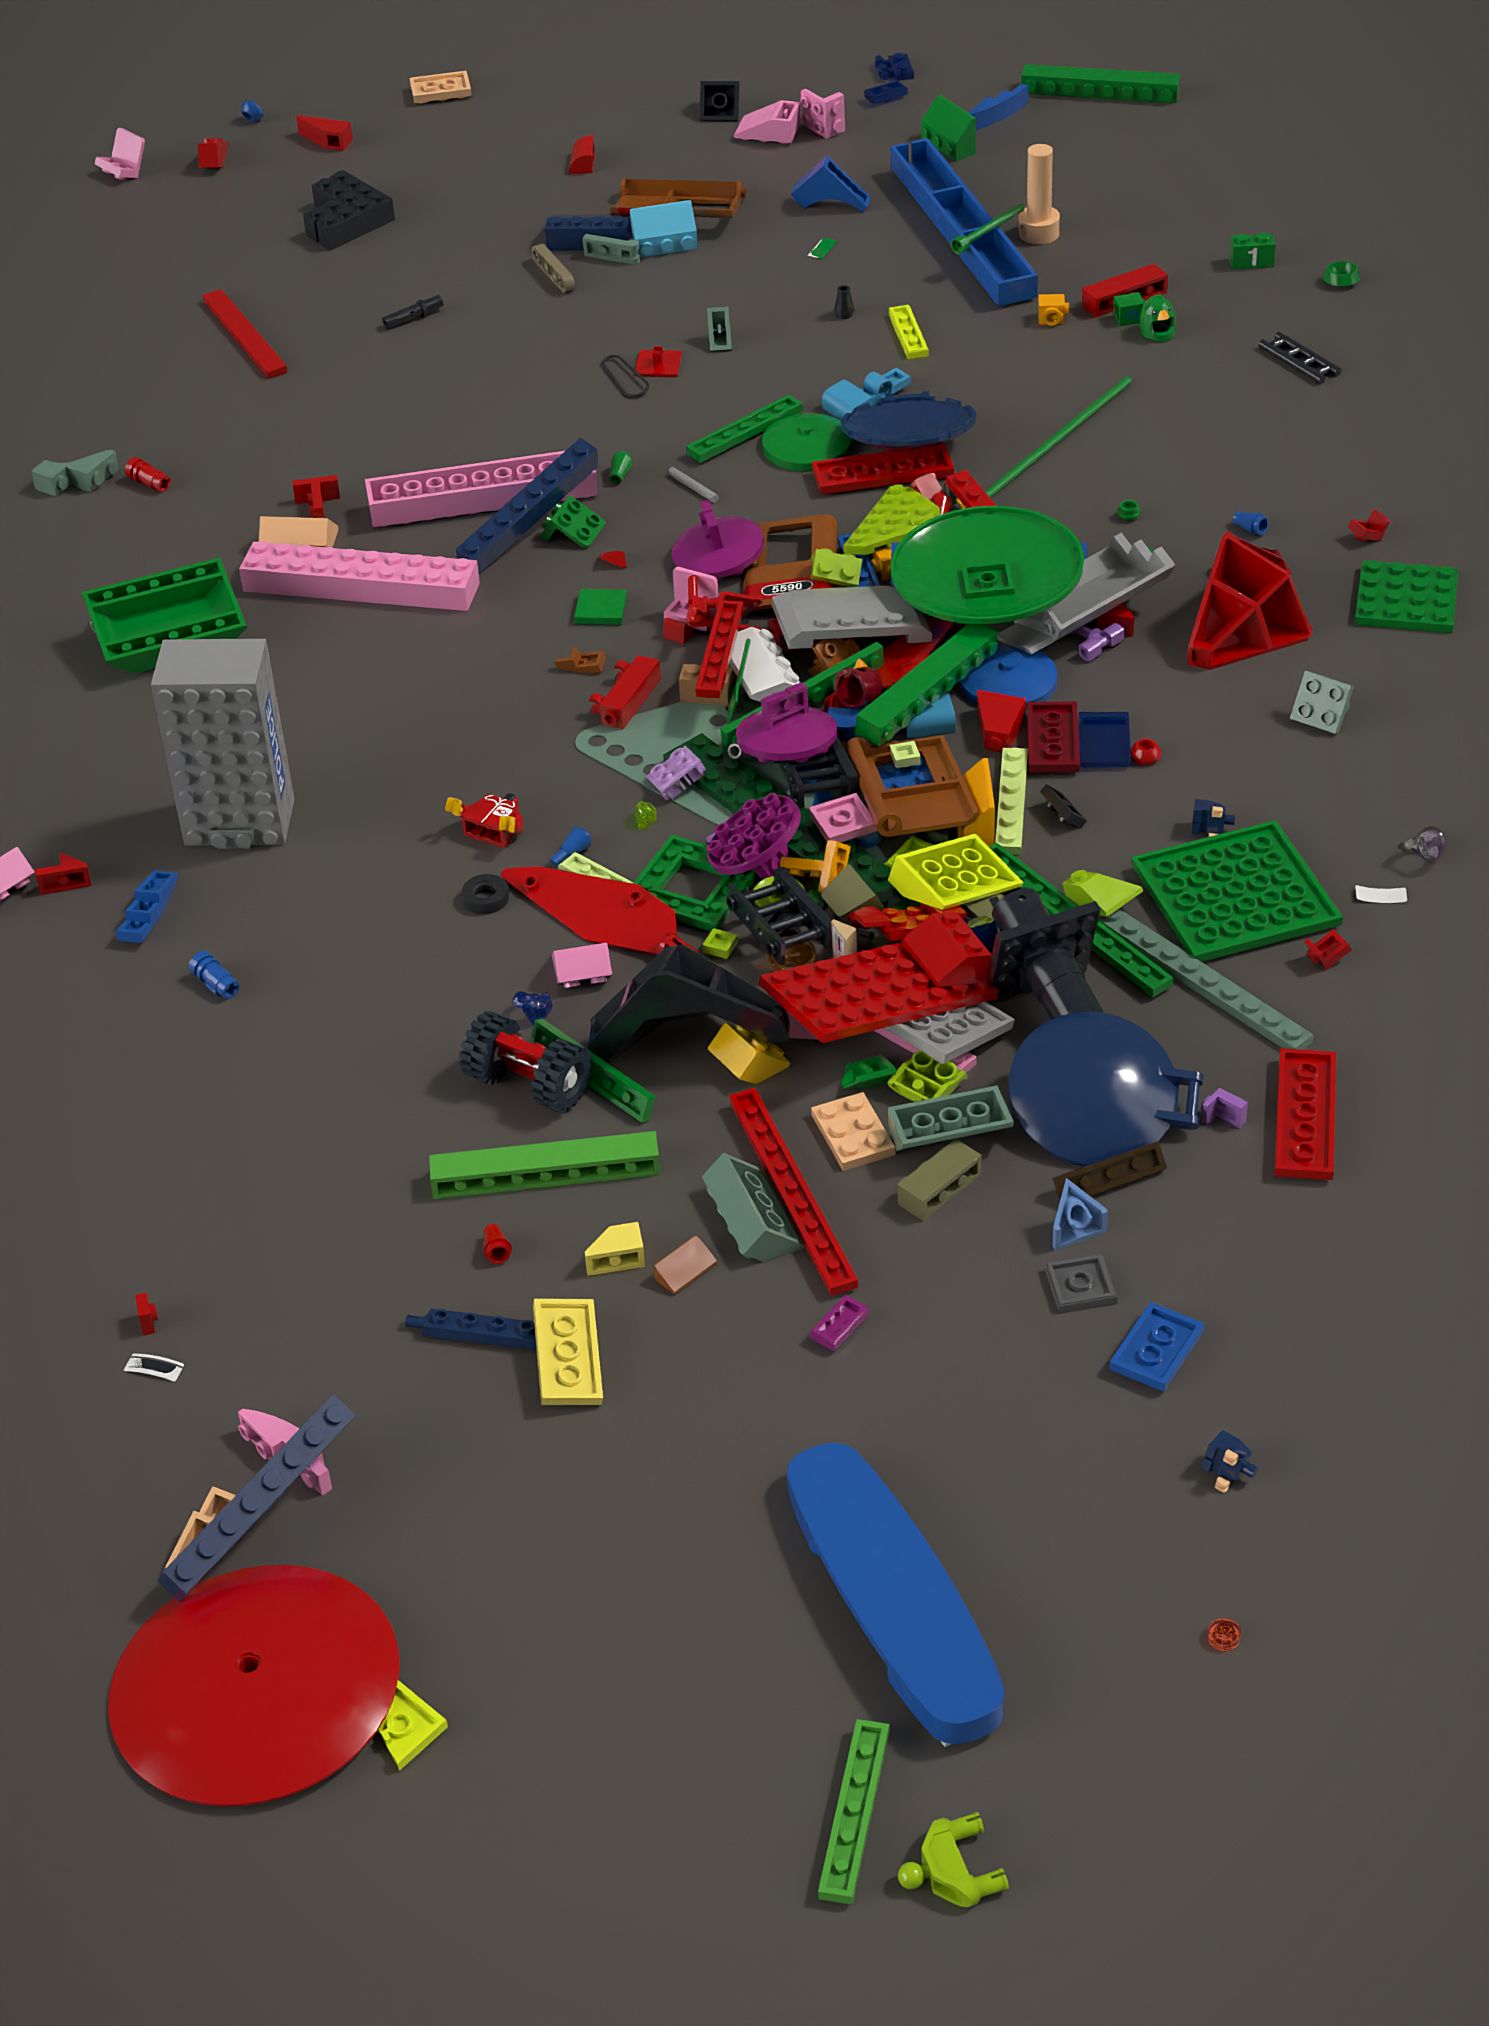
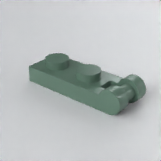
(611, 249)

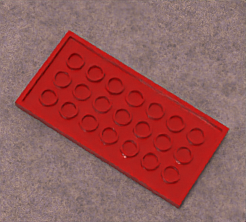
(866, 992)

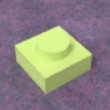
(905, 754)

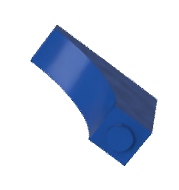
(829, 182)

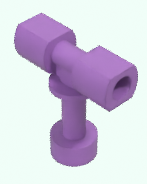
(1097, 639)

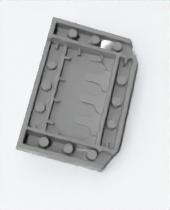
(847, 614)

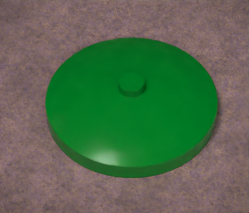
(805, 438)

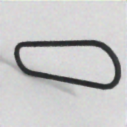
(632, 369)

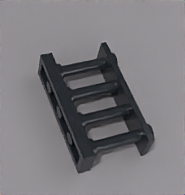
(839, 767)
(793, 898)

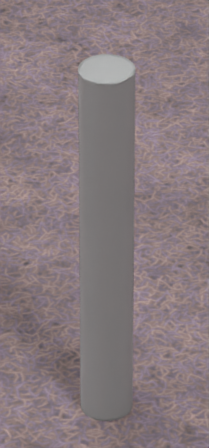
(694, 485)

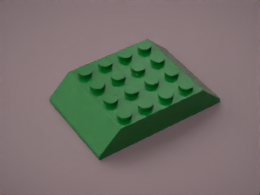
(167, 605)

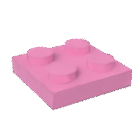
(842, 818)

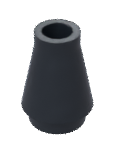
(844, 304)

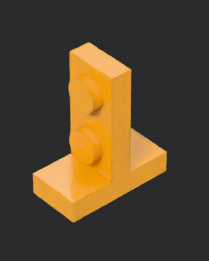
(834, 862)

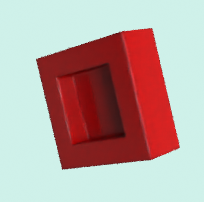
(147, 1313)

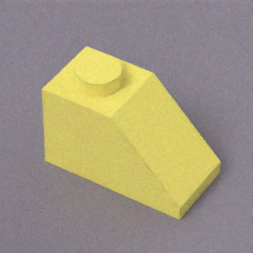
(616, 1250)

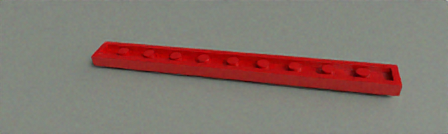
(794, 1192)

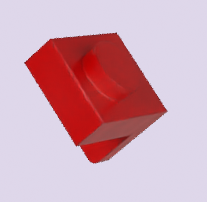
(1372, 529)
(1328, 949)

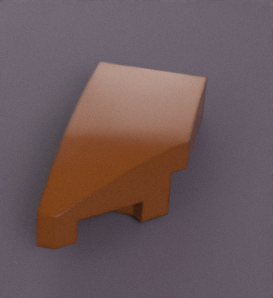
(582, 663)

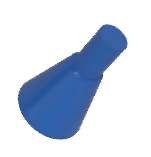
(576, 842)

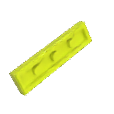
(908, 332)

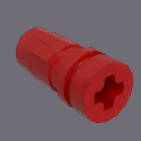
(144, 473)

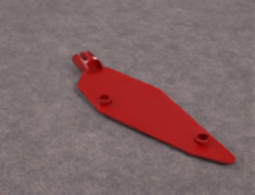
(903, 657)
(600, 908)

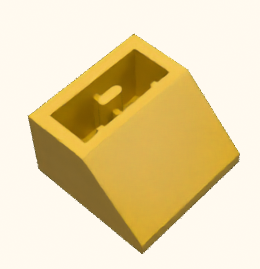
(747, 1053)

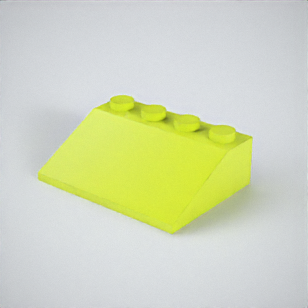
(952, 873)

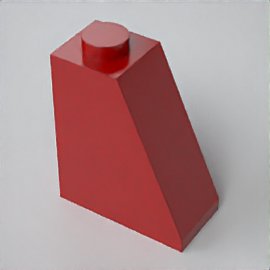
(999, 719)

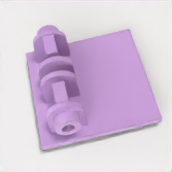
(666, 774)

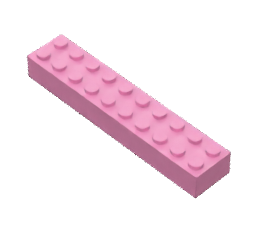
(459, 489)
(360, 576)

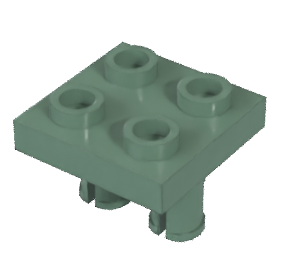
(1322, 702)

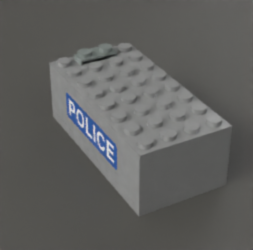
(223, 742)

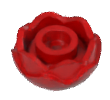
(1145, 752)

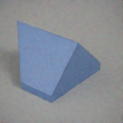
(1077, 1217)

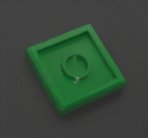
(600, 607)

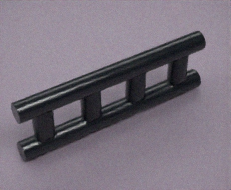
(1302, 365)

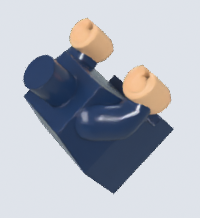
(1210, 817)
(1228, 1459)

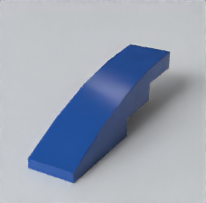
(996, 109)
(148, 906)

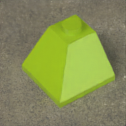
(1107, 891)

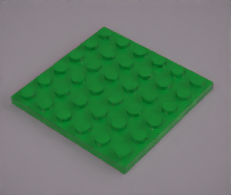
(1236, 891)

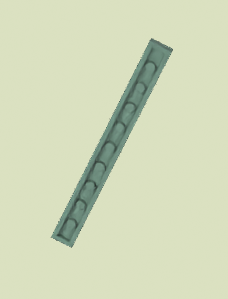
(1209, 983)

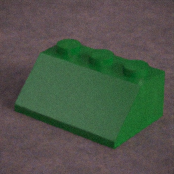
(949, 129)

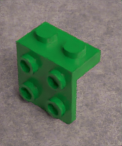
(574, 521)

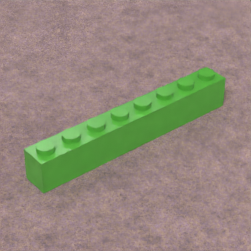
(544, 1165)

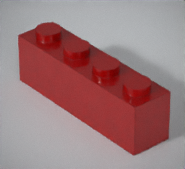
(1147, 280)

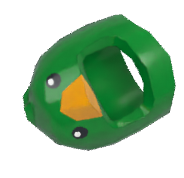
(1157, 311)

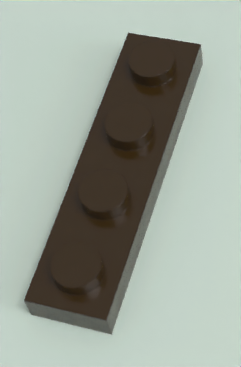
(1115, 1170)

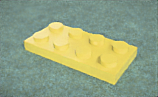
(567, 1352)

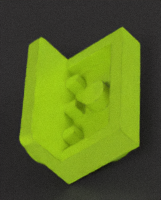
(836, 568)

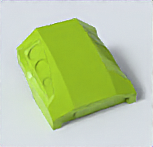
(926, 1078)

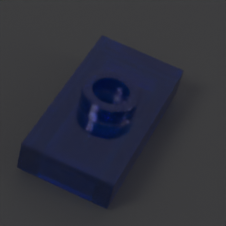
(885, 92)

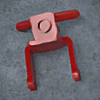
(703, 610)

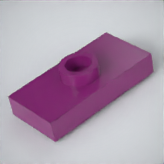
(839, 1323)

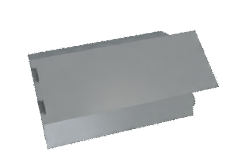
(1106, 582)

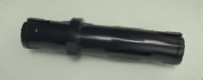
(421, 308)

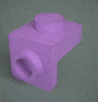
(1226, 1107)

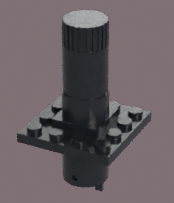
(1043, 952)

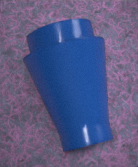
(1251, 522)

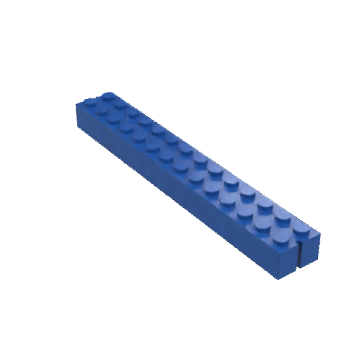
(958, 212)

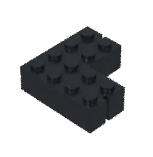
(345, 210)

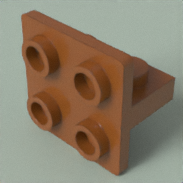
(831, 652)

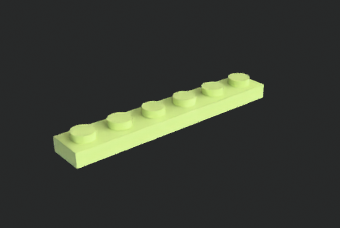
(1012, 799)

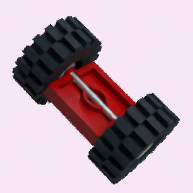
(497, 1046)

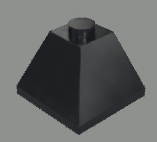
(719, 100)

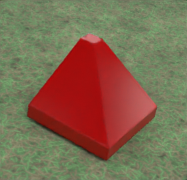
(615, 557)

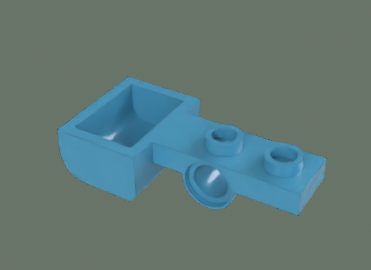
(845, 396)
(935, 720)

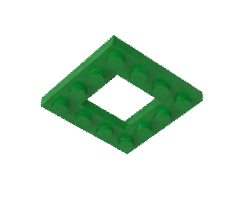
(690, 911)

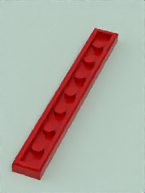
(245, 333)

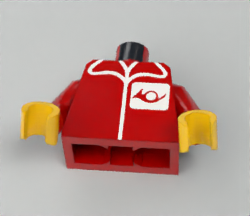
(490, 818)

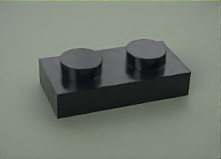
(1059, 803)

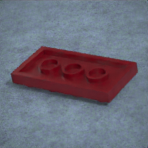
(1053, 737)

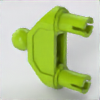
(945, 1867)

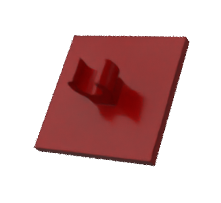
(658, 362)

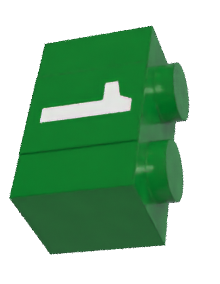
(1252, 251)

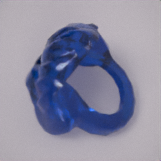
(533, 1005)

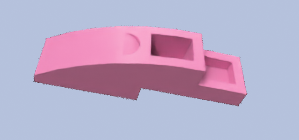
(271, 1435)

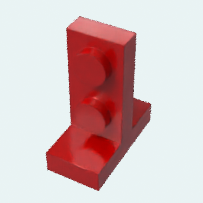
(315, 492)

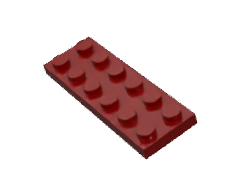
(881, 469)
(1306, 1114)

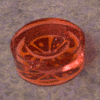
(1224, 1634)

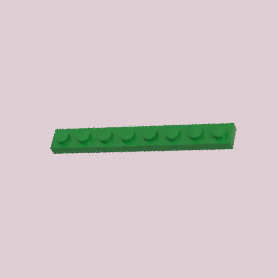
(818, 686)

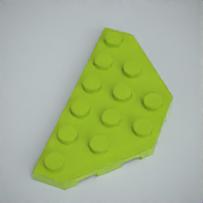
(891, 520)

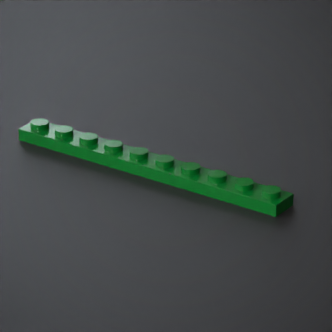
(1105, 943)

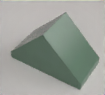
(719, 329)

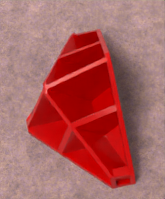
(1246, 607)

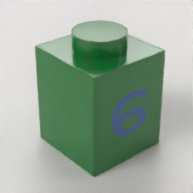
(1127, 308)

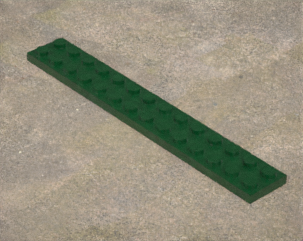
(735, 783)

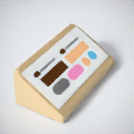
(843, 939)

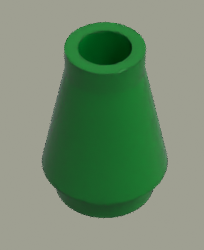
(620, 466)

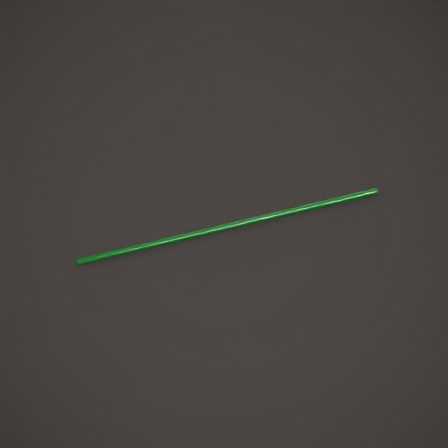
(1056, 438)

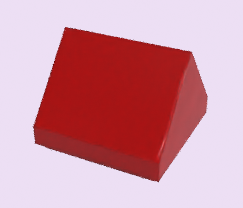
(676, 630)

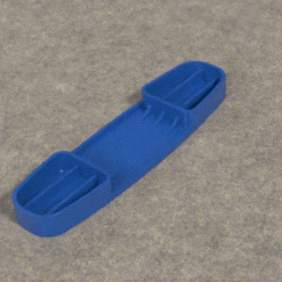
(897, 1593)

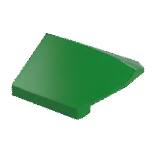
(868, 1073)

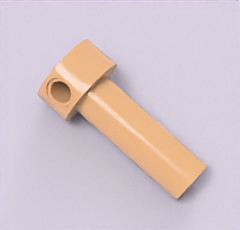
(1039, 220)

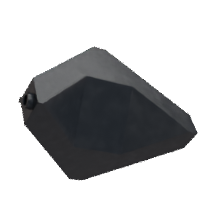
(679, 987)

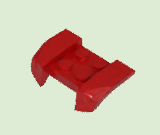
(896, 923)

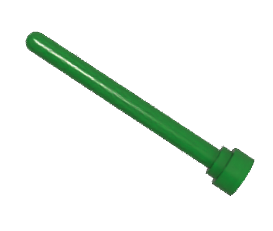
(961, 243)

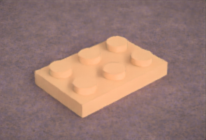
(440, 87)
(853, 1131)

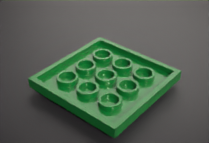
(1407, 596)

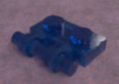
(896, 66)

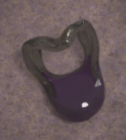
(1428, 842)

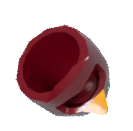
(858, 686)

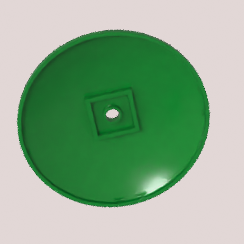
(987, 564)

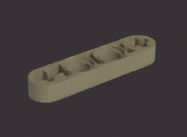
(553, 268)

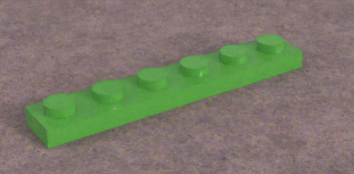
(854, 1812)

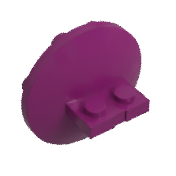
(718, 544)
(786, 728)
(755, 836)

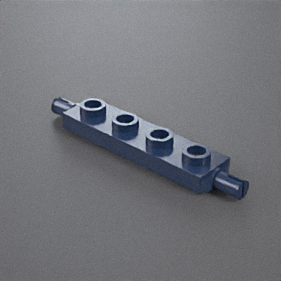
(475, 1328)

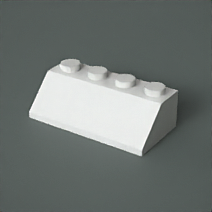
(765, 666)

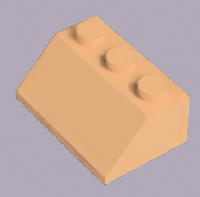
(298, 531)

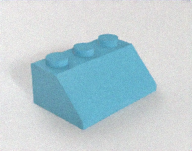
(664, 228)

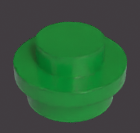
(1128, 510)

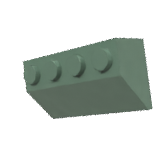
(948, 1118)
(751, 1209)

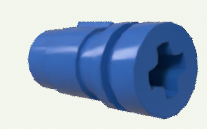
(216, 977)

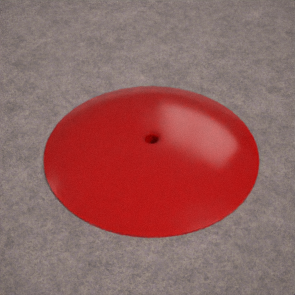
(254, 1685)

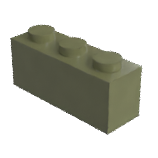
(939, 1179)

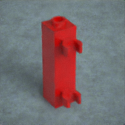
(629, 693)

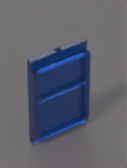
(1104, 739)

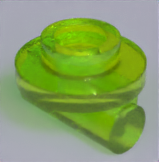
(644, 814)

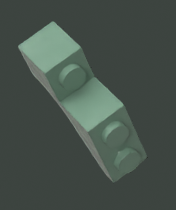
(82, 473)

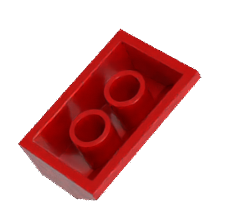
(948, 950)

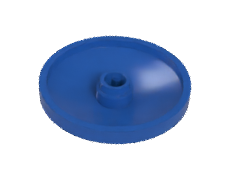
(1013, 674)

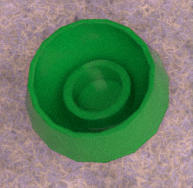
(1341, 274)

